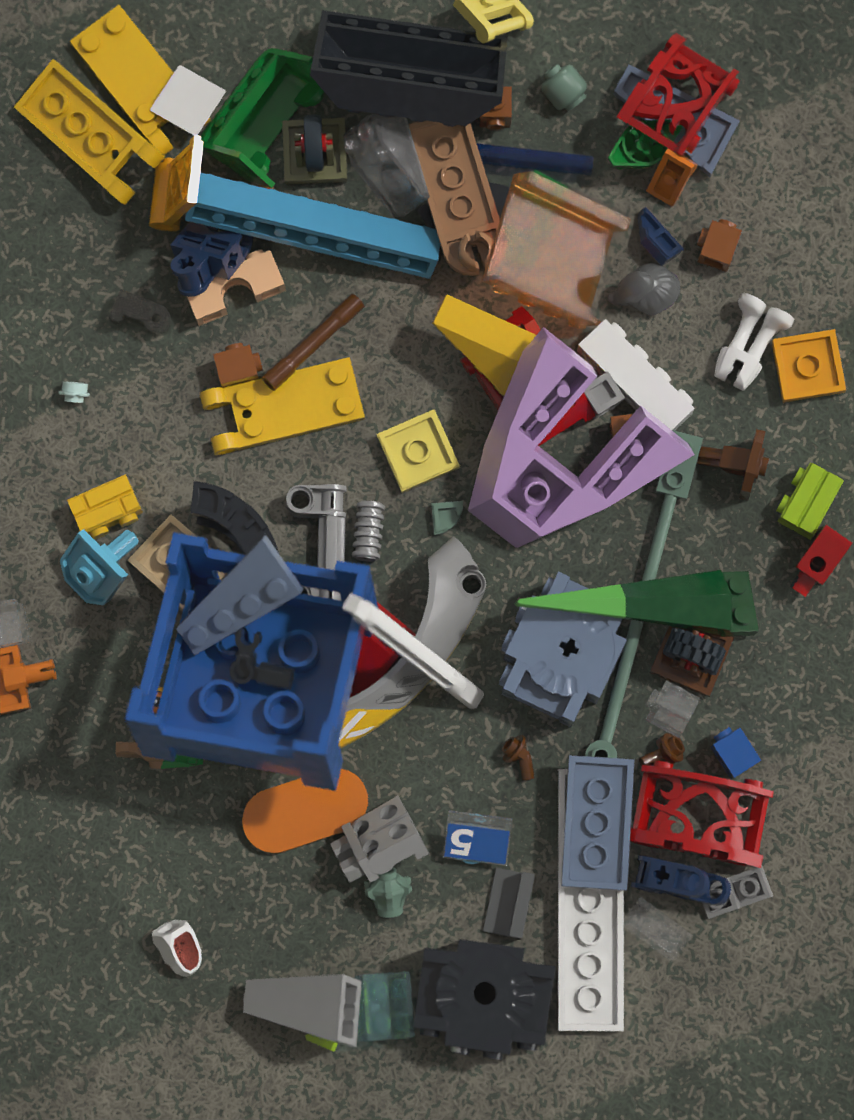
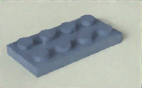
(597, 822)

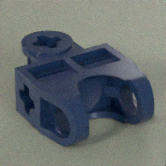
(206, 254)
(679, 881)

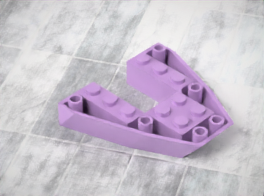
(526, 490)

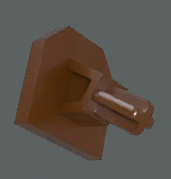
(738, 461)

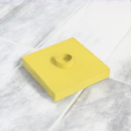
(418, 451)

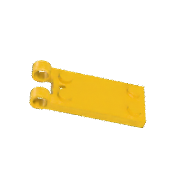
(128, 70)
(85, 128)
(303, 404)

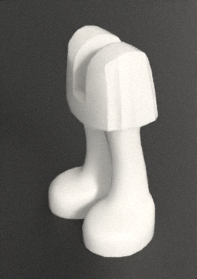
(752, 310)

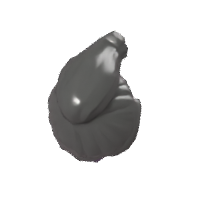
(648, 289)

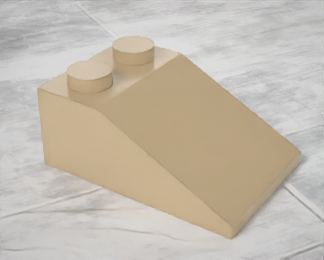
(153, 553)

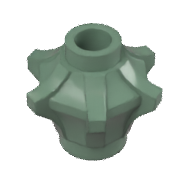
(389, 893)

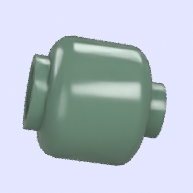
(564, 87)

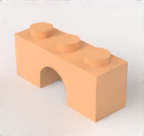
(256, 272)

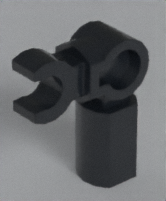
(246, 668)

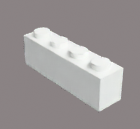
(636, 378)

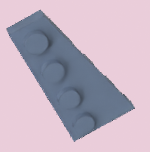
(714, 133)
(245, 594)

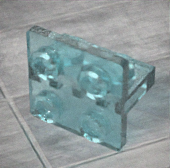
(385, 1006)

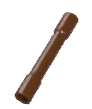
(287, 366)

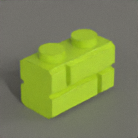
(809, 501)

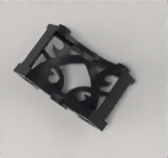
(229, 515)

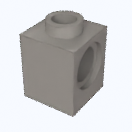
(603, 394)

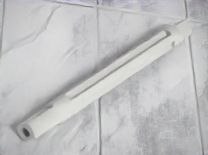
(413, 651)

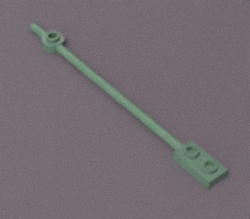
(673, 485)

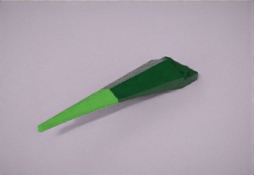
(699, 601)

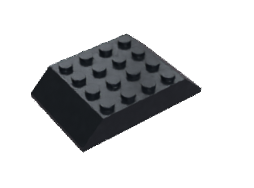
(407, 69)

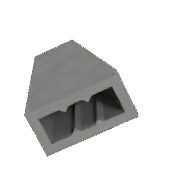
(312, 1004)

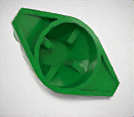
(637, 149)

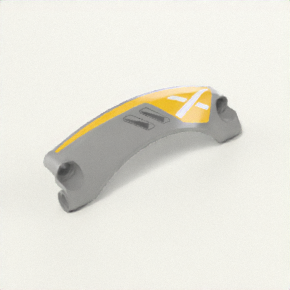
(441, 630)

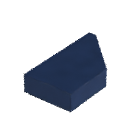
(657, 238)

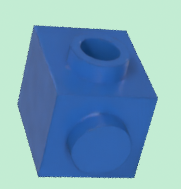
(734, 752)

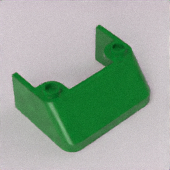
(255, 112)

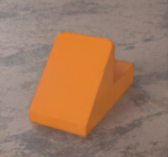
(671, 177)

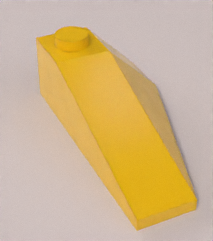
(484, 339)

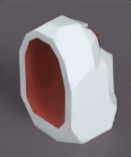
(178, 946)

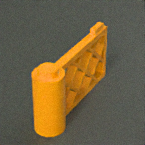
(176, 187)

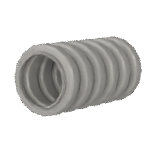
(368, 531)

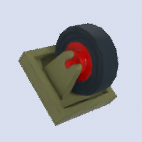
(314, 150)

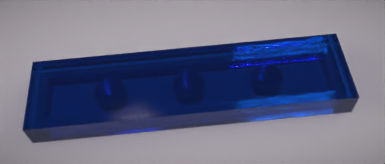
(536, 159)

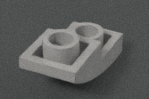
(745, 890)

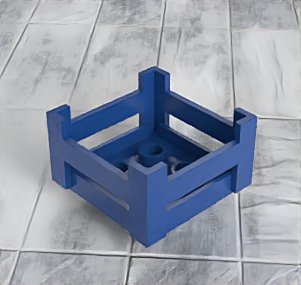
(252, 723)

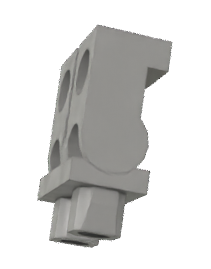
(378, 841)

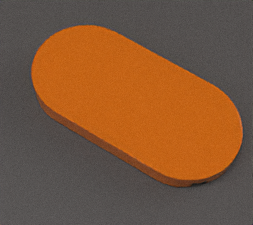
(302, 814)

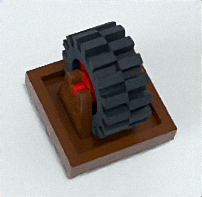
(691, 658)

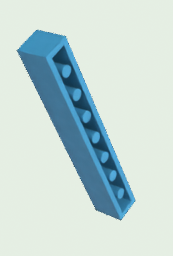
(315, 226)

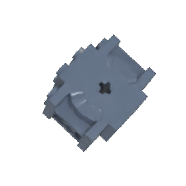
(541, 672)

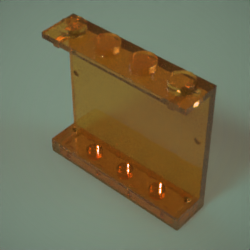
(551, 248)

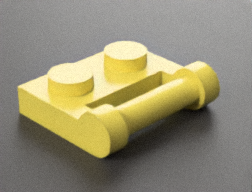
(480, 11)

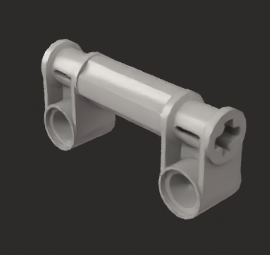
(330, 525)

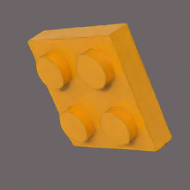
(808, 365)

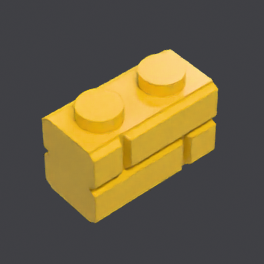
(106, 507)

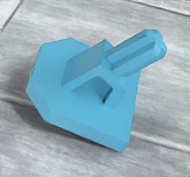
(94, 568)

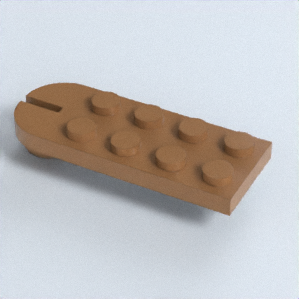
(458, 193)

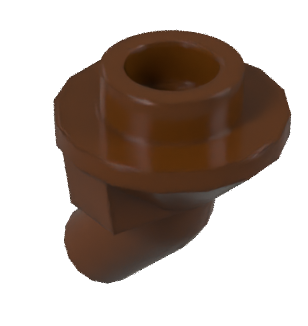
(669, 749)
(516, 750)

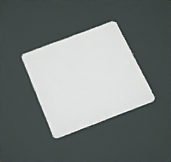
(187, 100)

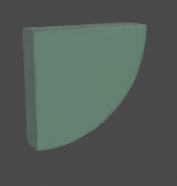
(445, 516)

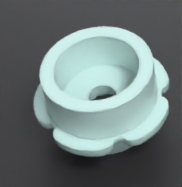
(74, 391)

